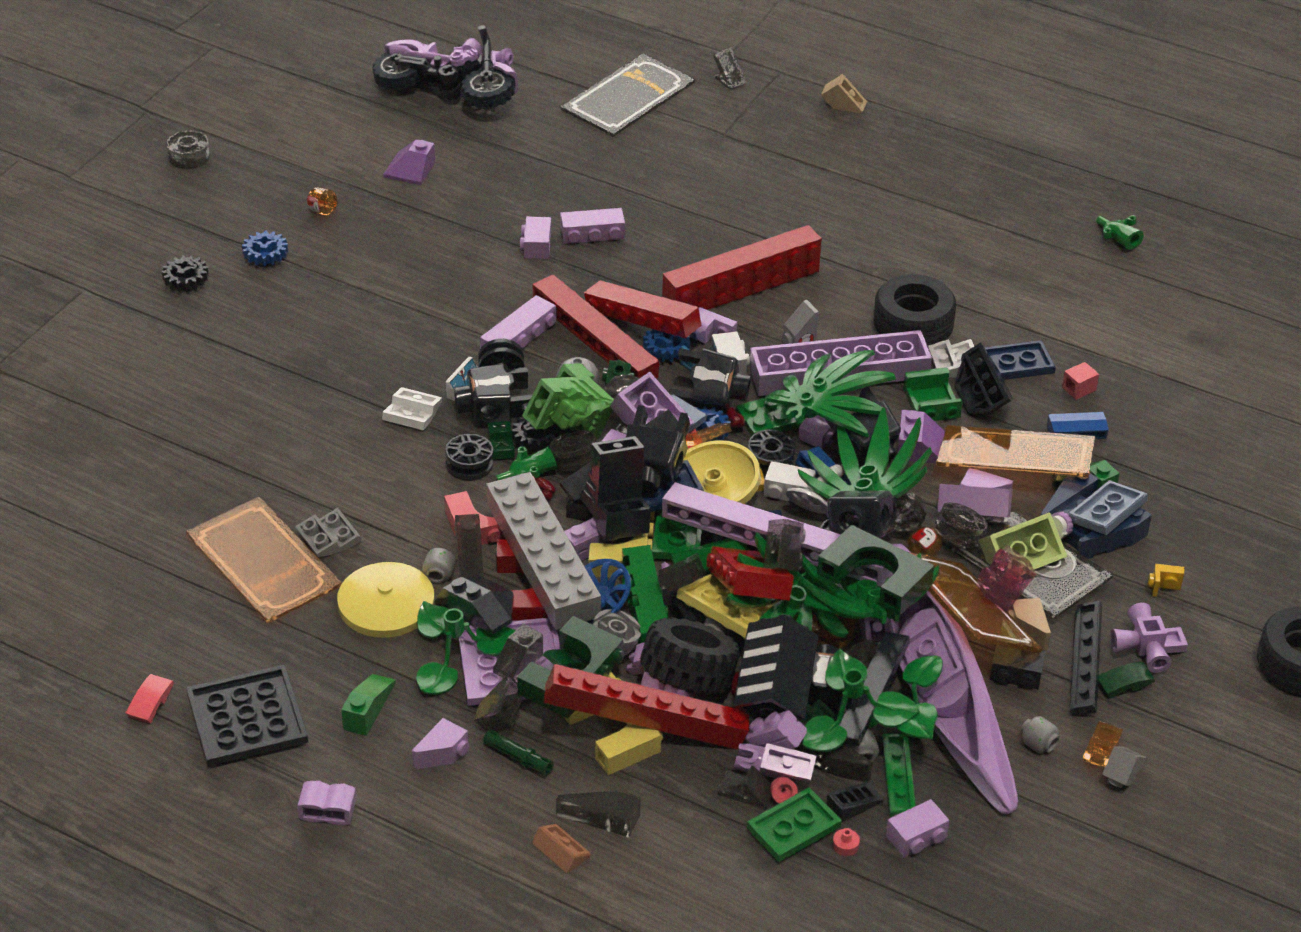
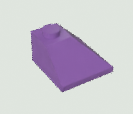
(412, 163)

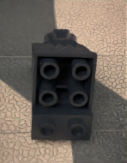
(616, 488)

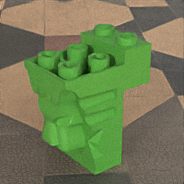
(570, 402)

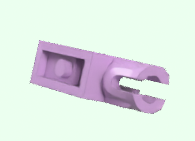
(712, 324)
(775, 761)

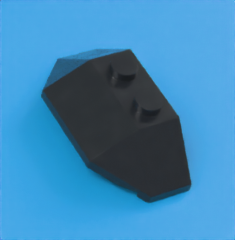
(981, 382)
(481, 602)

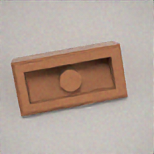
(560, 847)

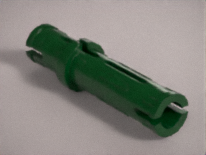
(526, 756)

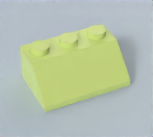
(1033, 539)

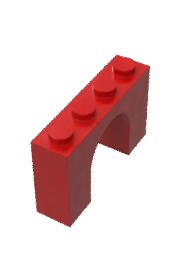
(747, 579)
(526, 603)

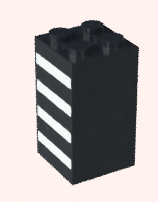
(776, 668)

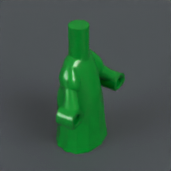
(1121, 231)
(536, 464)

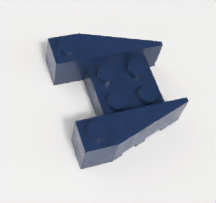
(1087, 541)

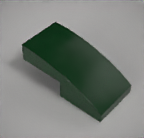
(501, 439)
(564, 658)
(1125, 677)

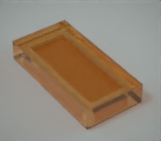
(707, 433)

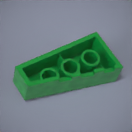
(645, 594)

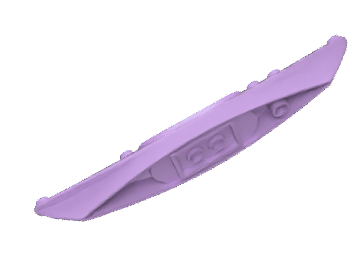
(960, 696)

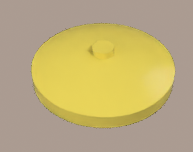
(725, 469)
(384, 599)

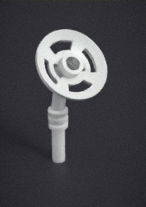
(807, 497)

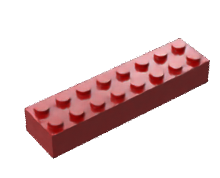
(745, 270)

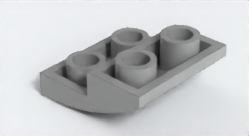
(328, 534)

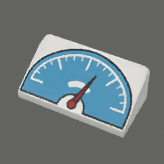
(459, 377)

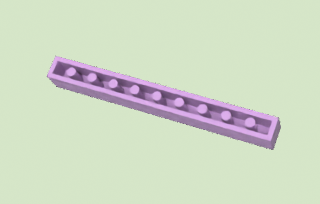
(744, 521)

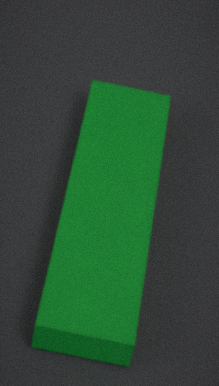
(898, 773)

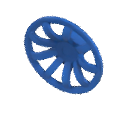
(606, 588)

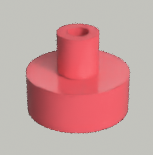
(782, 789)
(846, 842)

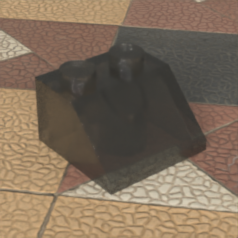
(784, 545)

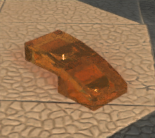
(1102, 744)

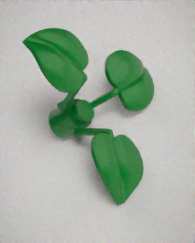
(434, 621)
(920, 672)
(849, 675)

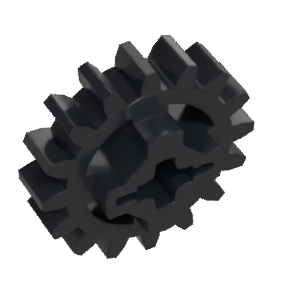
(185, 273)
(532, 438)

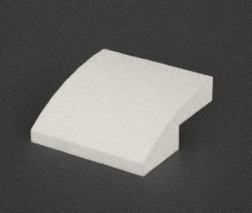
(949, 355)
(412, 408)

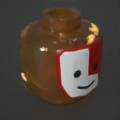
(322, 200)
(925, 541)

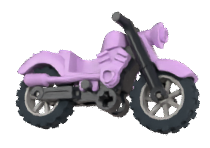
(469, 71)

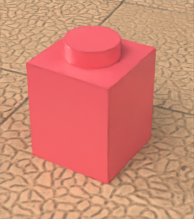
(1080, 380)

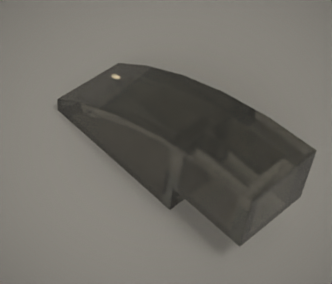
(841, 762)

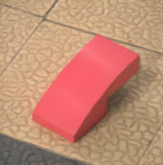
(149, 697)

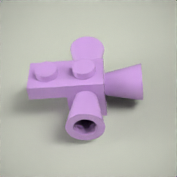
(1149, 638)

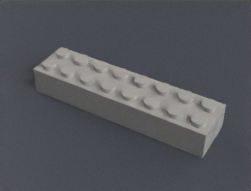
(543, 549)

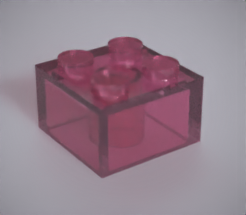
(1006, 577)

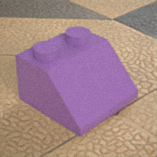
(930, 434)

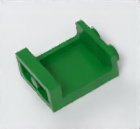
(931, 393)

